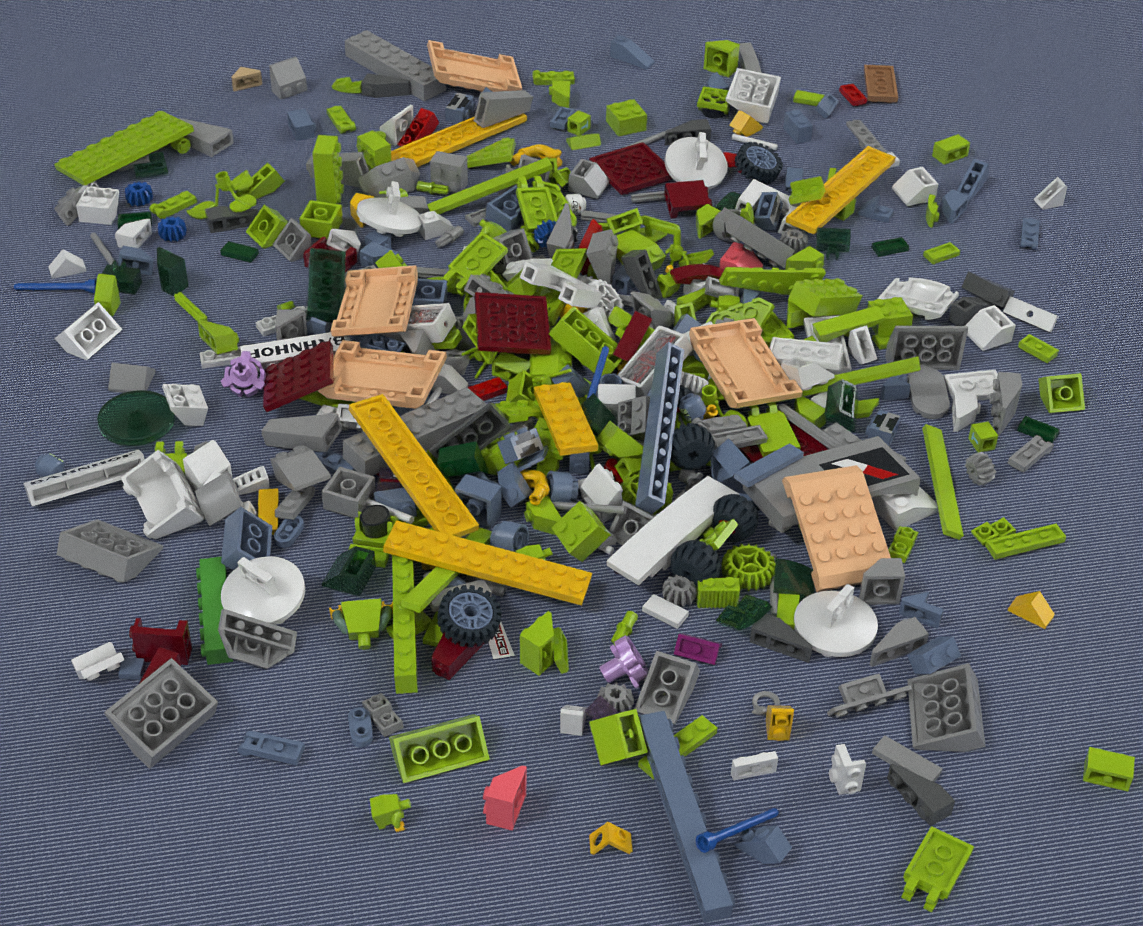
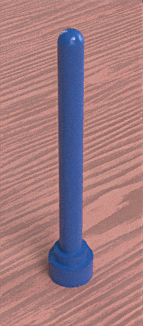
(89, 286)
(598, 371)
(707, 840)

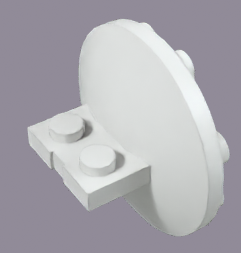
(696, 160)
(389, 214)
(264, 589)
(836, 622)

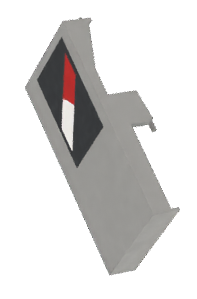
(880, 465)

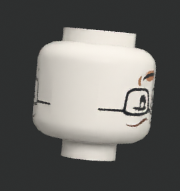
(576, 202)

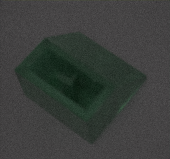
(171, 272)
(842, 404)
(597, 414)
(351, 571)

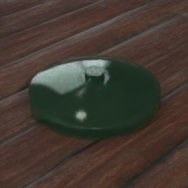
(135, 418)

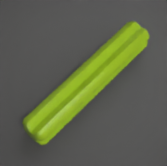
(190, 307)

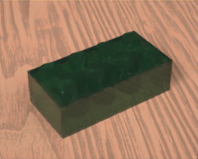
(325, 284)

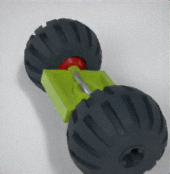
(691, 442)
(733, 521)

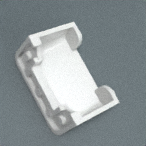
(163, 495)

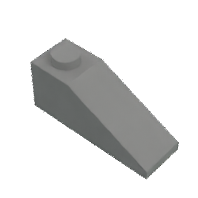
(900, 641)

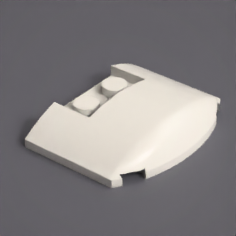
(922, 296)

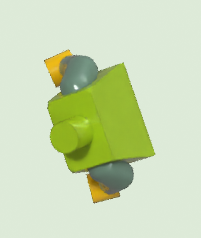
(362, 619)

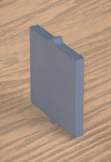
(532, 459)

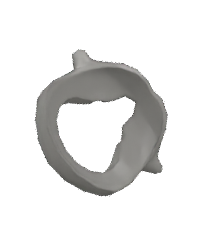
(761, 710)

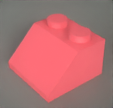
(739, 257)
(505, 798)

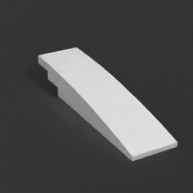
(679, 522)

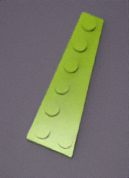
(768, 280)
(523, 409)

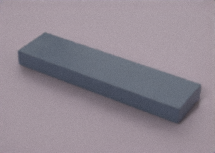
(768, 465)

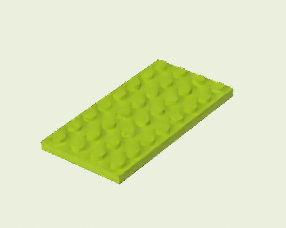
(123, 147)

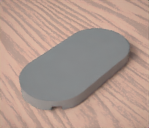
(928, 393)

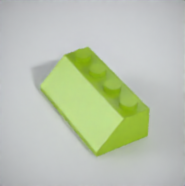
(547, 364)
(439, 748)

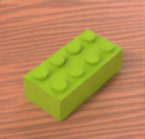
(327, 169)
(825, 297)
(585, 340)

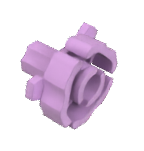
(244, 375)
(626, 661)

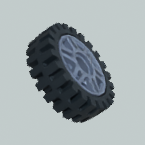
(758, 162)
(469, 616)

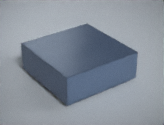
(131, 668)

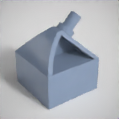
(727, 461)
(481, 498)

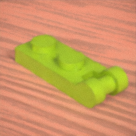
(546, 78)
(340, 119)
(173, 204)

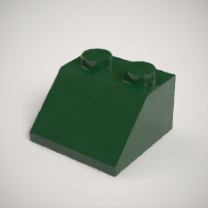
(461, 460)

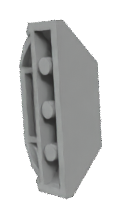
(380, 177)
(255, 640)

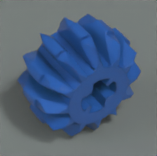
(138, 194)
(172, 229)
(543, 232)

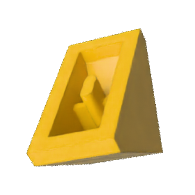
(1033, 609)

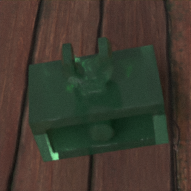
(833, 241)
(127, 278)

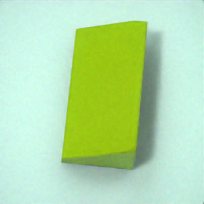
(584, 141)

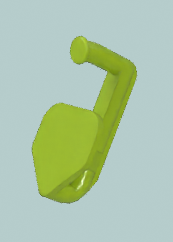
(657, 229)

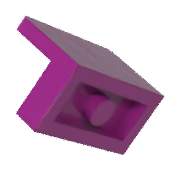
(697, 648)

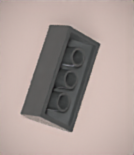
(481, 427)

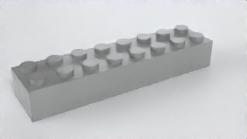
(393, 62)
(426, 423)

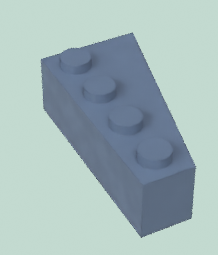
(506, 209)

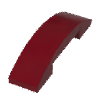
(687, 273)

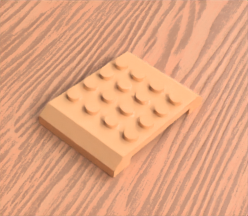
(473, 70)
(376, 301)
(742, 363)
(370, 372)
(837, 525)

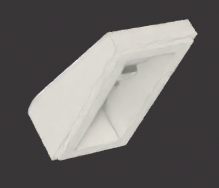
(254, 480)

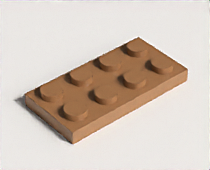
(880, 83)

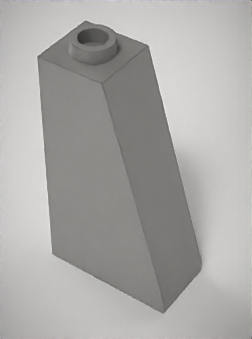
(500, 106)
(209, 138)
(352, 165)
(314, 432)

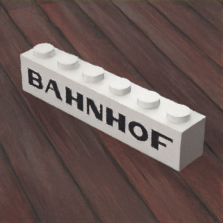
(276, 351)
(81, 478)

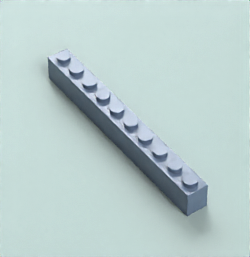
(660, 429)
(685, 818)

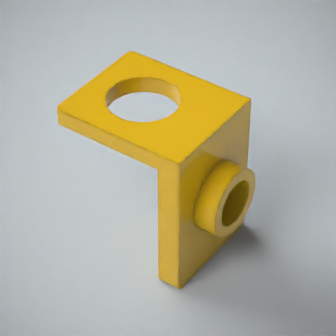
(613, 836)

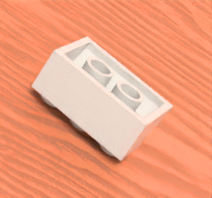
(88, 332)

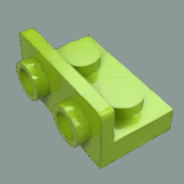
(806, 190)

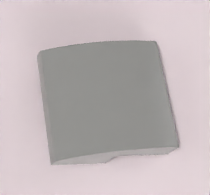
(218, 498)

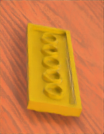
(565, 419)

